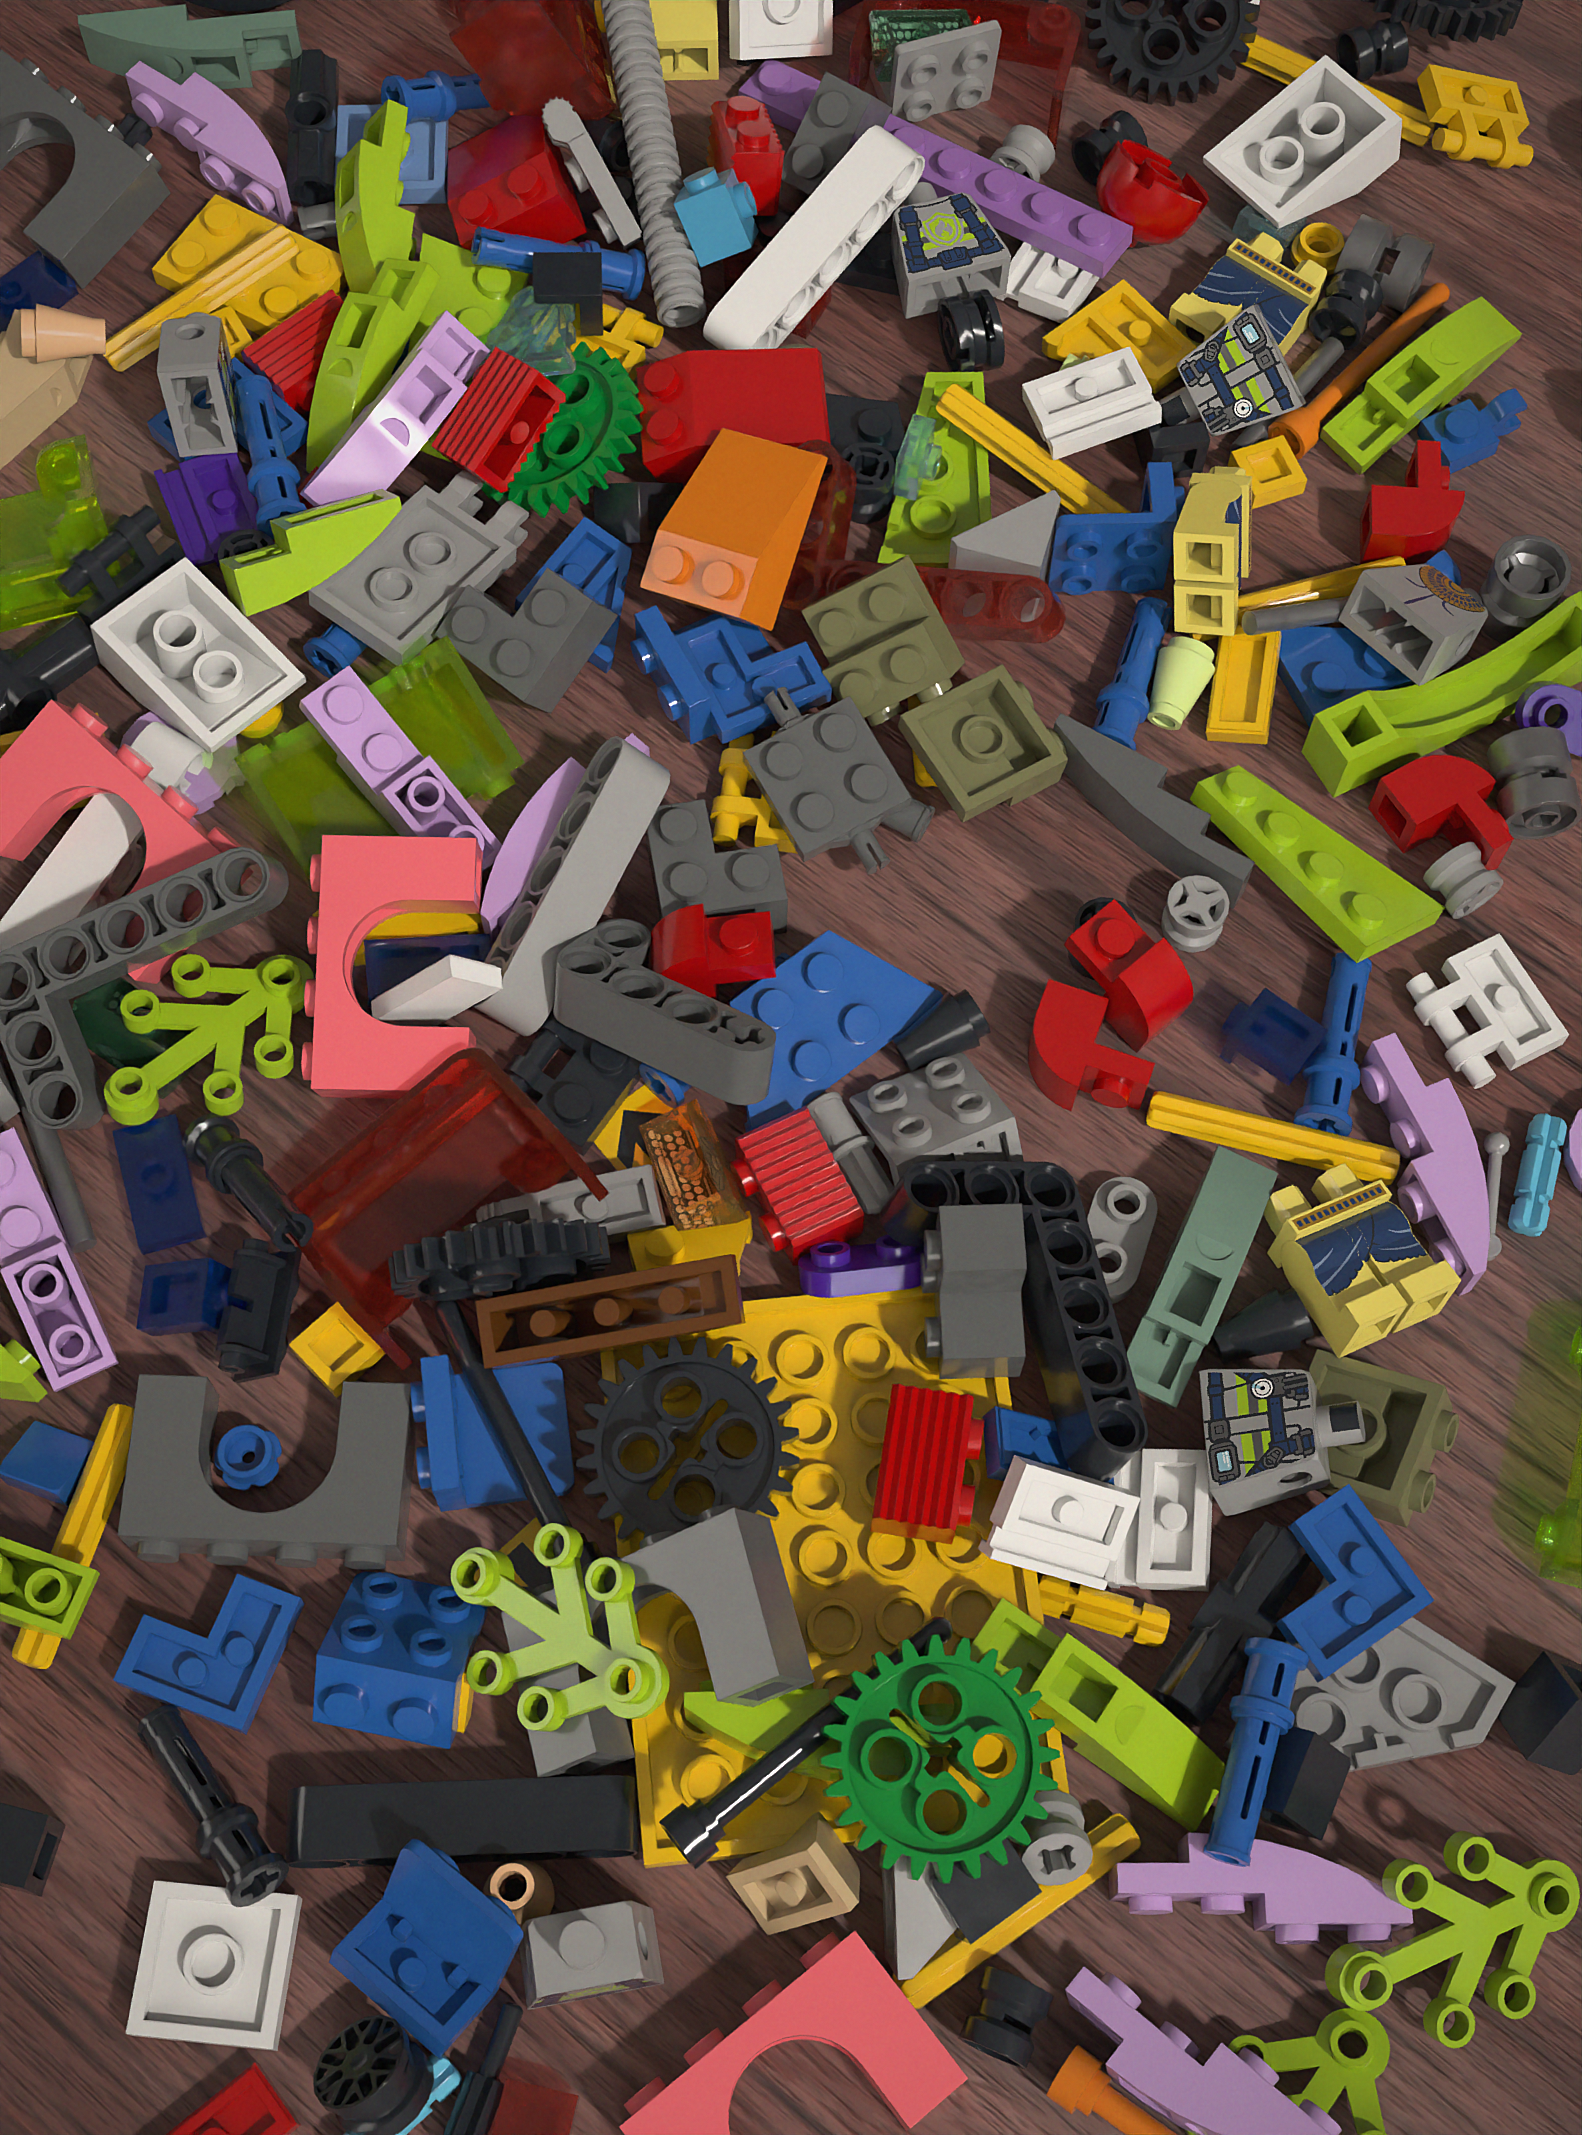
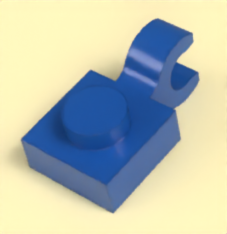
(1472, 434)

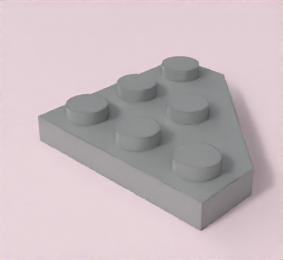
(1401, 1699)

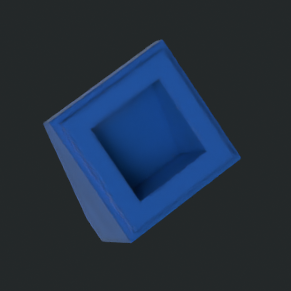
(47, 1463)

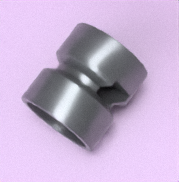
(1368, 249)
(1523, 585)
(1535, 782)

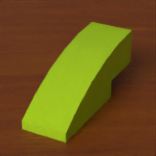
(307, 550)

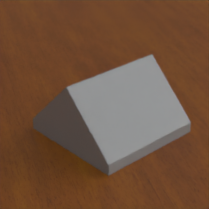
(1009, 544)

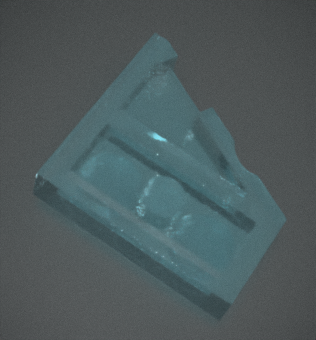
(536, 334)

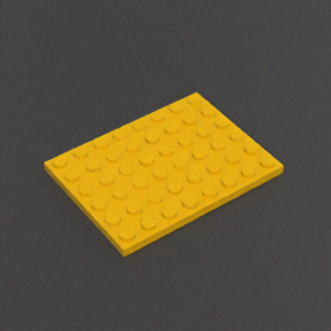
(847, 1584)

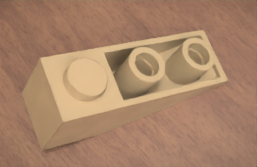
(33, 392)

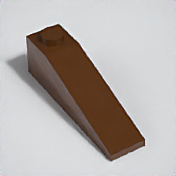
(610, 1313)

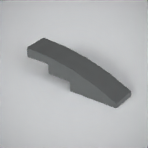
(1131, 796)

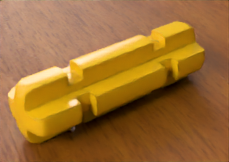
(1104, 1611)

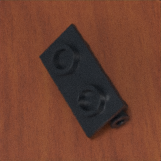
(255, 1338)

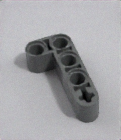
(617, 1000)

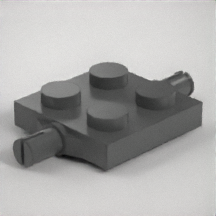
(826, 779)

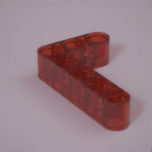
(948, 588)

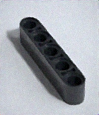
(464, 1819)

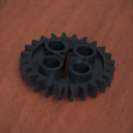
(1454, 17)
(1129, 38)
(499, 1259)
(637, 1413)

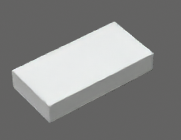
(437, 992)

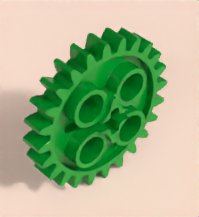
(582, 437)
(894, 1809)

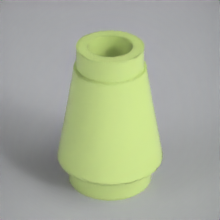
(1179, 680)

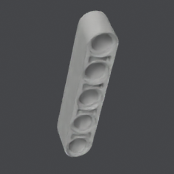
(573, 880)

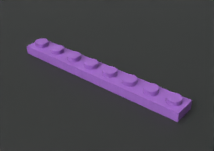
(1004, 196)

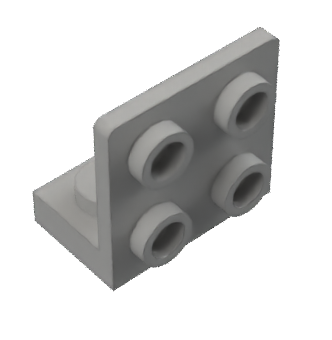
(941, 72)
(938, 1116)

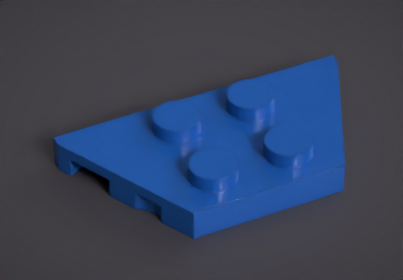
(829, 1015)

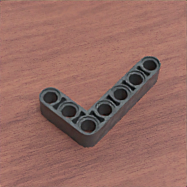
(108, 958)

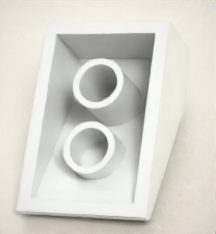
(1309, 146)
(193, 657)

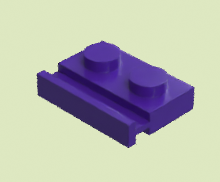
(207, 504)

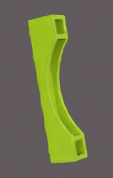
(1395, 726)

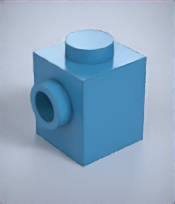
(717, 214)

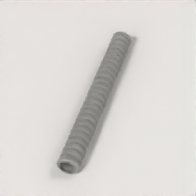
(653, 161)

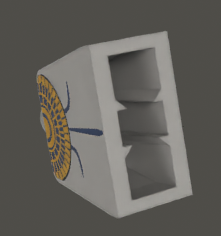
(1414, 618)

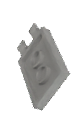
(420, 567)

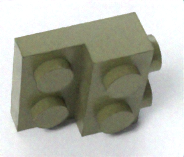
(884, 641)
(985, 743)
(1403, 1426)

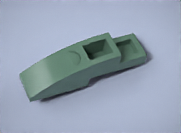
(215, 48)
(1198, 1275)

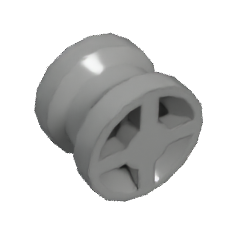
(1025, 152)
(1463, 880)
(1201, 899)
(1058, 1845)

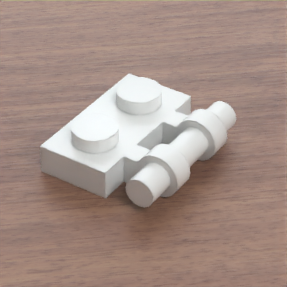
(1501, 1000)

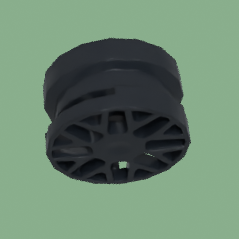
(971, 332)
(373, 2077)

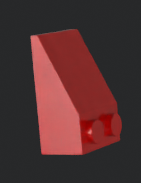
(512, 184)
(744, 390)

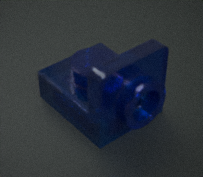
(1272, 1036)
(184, 1297)

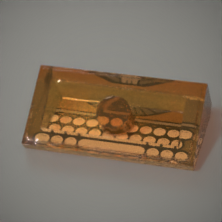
(692, 1169)

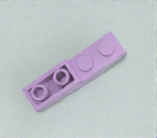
(227, 140)
(401, 416)
(389, 768)
(527, 841)
(1446, 1177)
(46, 1275)
(1287, 1888)
(1161, 2072)

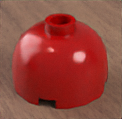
(1148, 195)

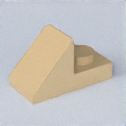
(800, 1880)

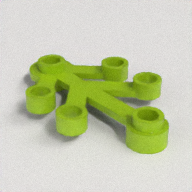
(212, 1028)
(566, 1633)
(1466, 1936)
(1334, 2068)

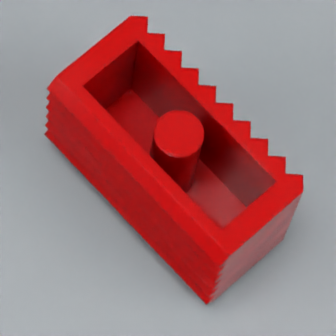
(748, 144)
(294, 351)
(499, 419)
(796, 1185)
(924, 1464)

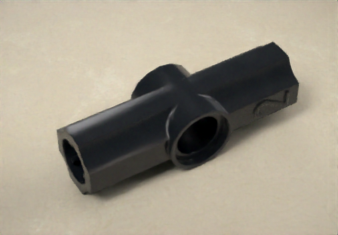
(312, 127)
(42, 671)
(1232, 1613)

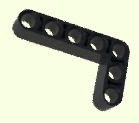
(1061, 1296)

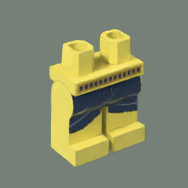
(1249, 277)
(1212, 551)
(1355, 1260)

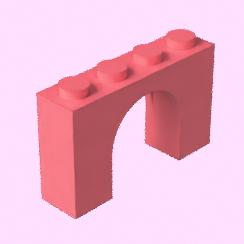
(69, 759)
(359, 888)
(838, 2001)

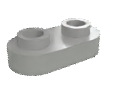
(1122, 1235)

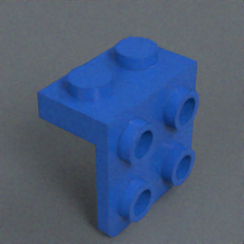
(1119, 548)
(676, 681)
(462, 1452)
(396, 1659)
(430, 1948)

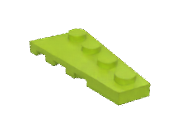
(469, 292)
(956, 496)
(1326, 875)

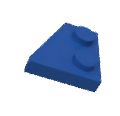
(600, 568)
(1331, 666)

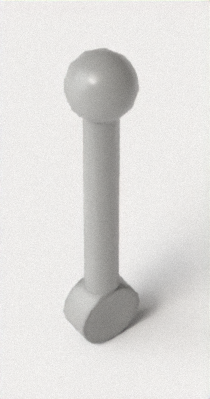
(1495, 1145)

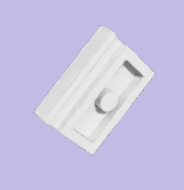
(1047, 284)
(1091, 403)
(1059, 1522)
(1171, 1525)

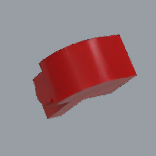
(1412, 518)
(1441, 797)
(713, 950)
(1140, 977)
(1068, 1059)

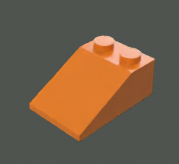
(736, 529)

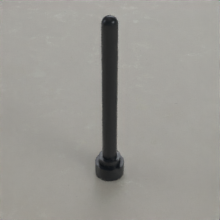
(506, 1426)
(701, 1825)

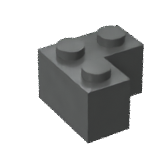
(829, 130)
(538, 646)
(691, 872)
(976, 1276)

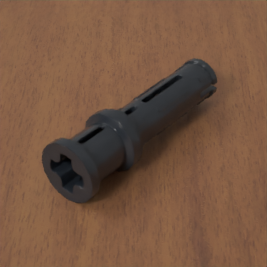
(237, 1169)
(225, 1828)

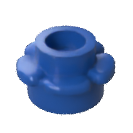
(237, 1443)

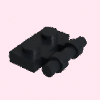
(90, 566)
(585, 1090)

